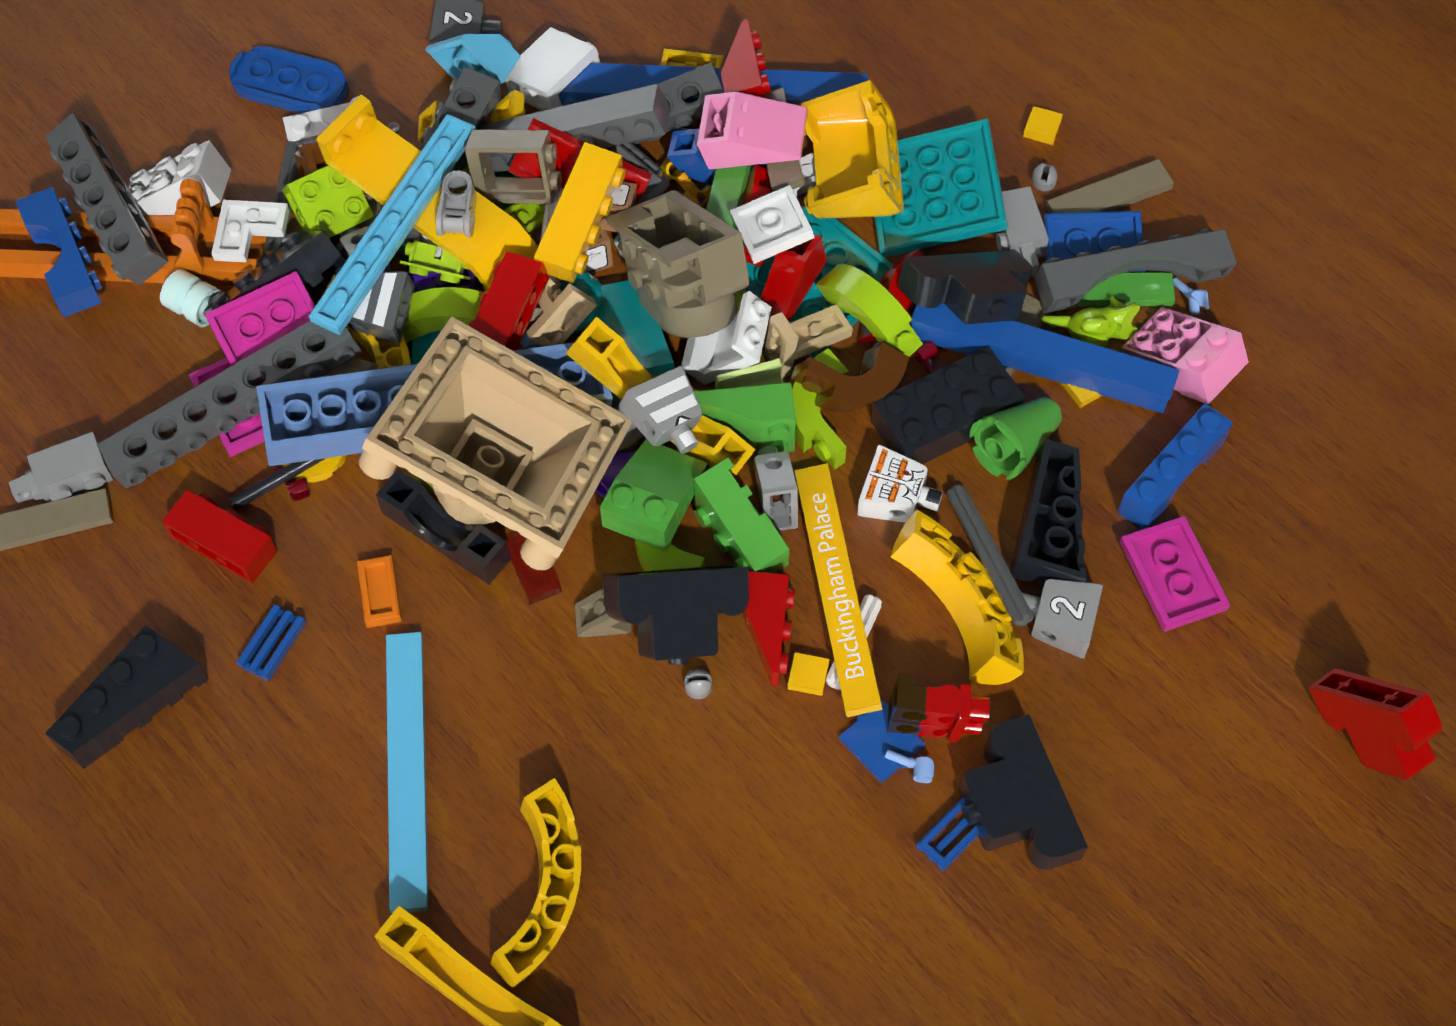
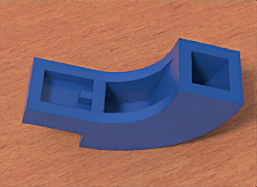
(687, 157)

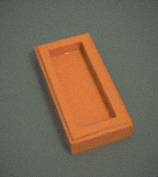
(379, 591)

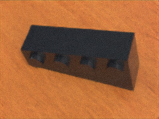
(301, 251)
(1052, 518)
(125, 696)

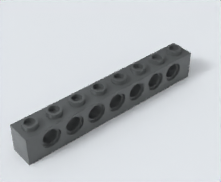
(212, 398)

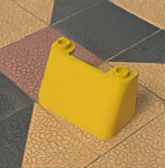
(853, 155)

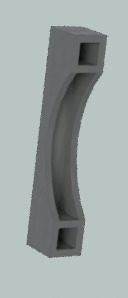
(1195, 257)

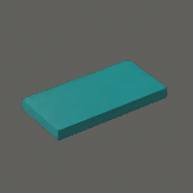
(631, 321)

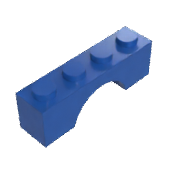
(69, 278)
(1165, 475)

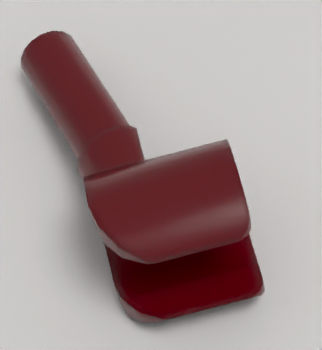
(925, 354)
(297, 489)

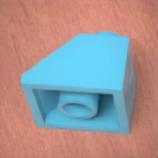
(479, 52)

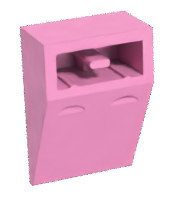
(749, 130)
(1200, 350)

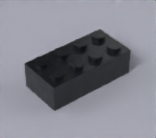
(941, 407)

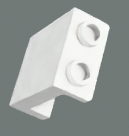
(550, 67)
(732, 347)

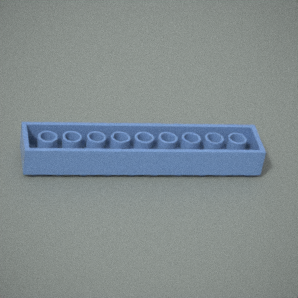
(339, 411)

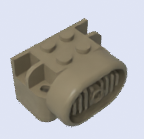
(682, 263)

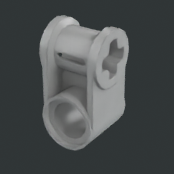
(456, 211)

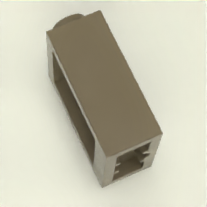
(513, 190)

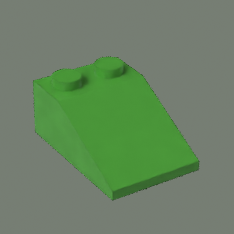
(756, 413)
(651, 494)

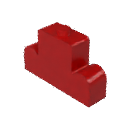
(1382, 719)

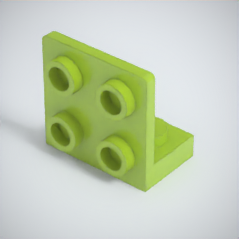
(327, 202)

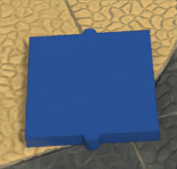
(870, 742)

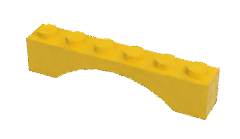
(614, 365)
(453, 975)

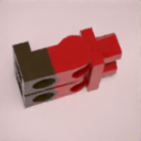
(935, 711)

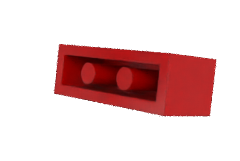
(511, 299)
(220, 535)

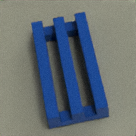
(260, 636)
(934, 854)

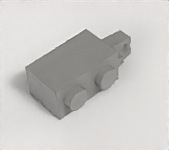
(1025, 227)
(63, 471)

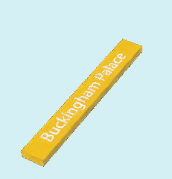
(838, 591)

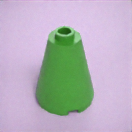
(1014, 436)

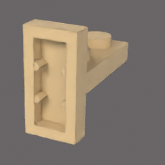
(561, 313)
(804, 336)

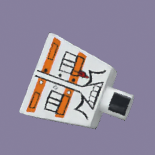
(896, 488)

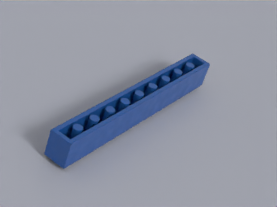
(608, 79)

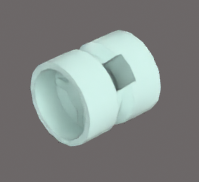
(187, 296)

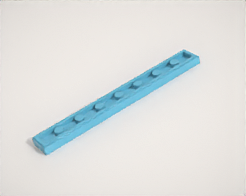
(392, 225)
(406, 773)

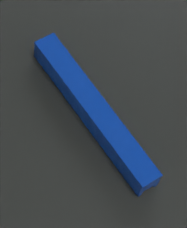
(1052, 357)

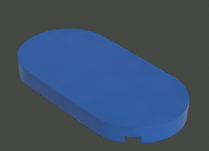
(287, 80)

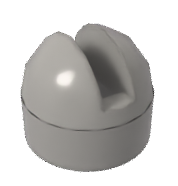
(1044, 185)
(700, 688)

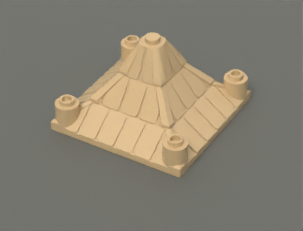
(497, 440)

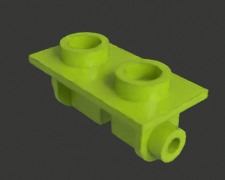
(423, 259)

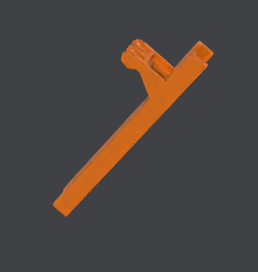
(189, 224)

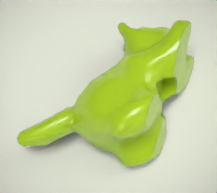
(1099, 324)

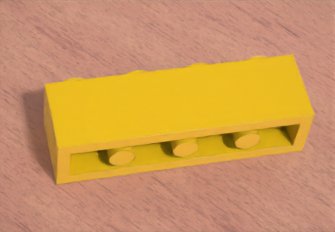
(580, 212)

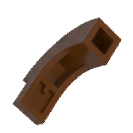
(878, 376)

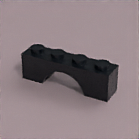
(467, 545)

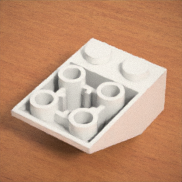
(158, 188)

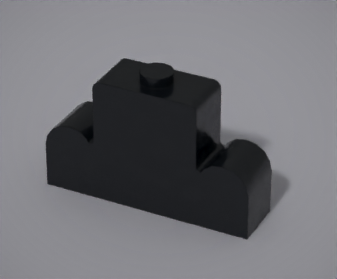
(972, 285)
(677, 607)
(1021, 798)

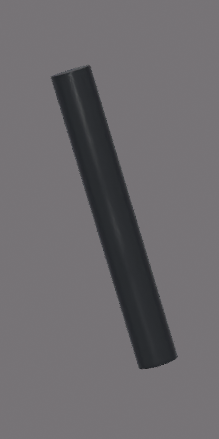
(270, 482)

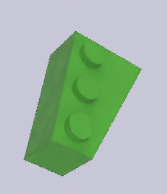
(736, 522)

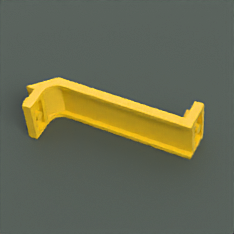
(379, 160)

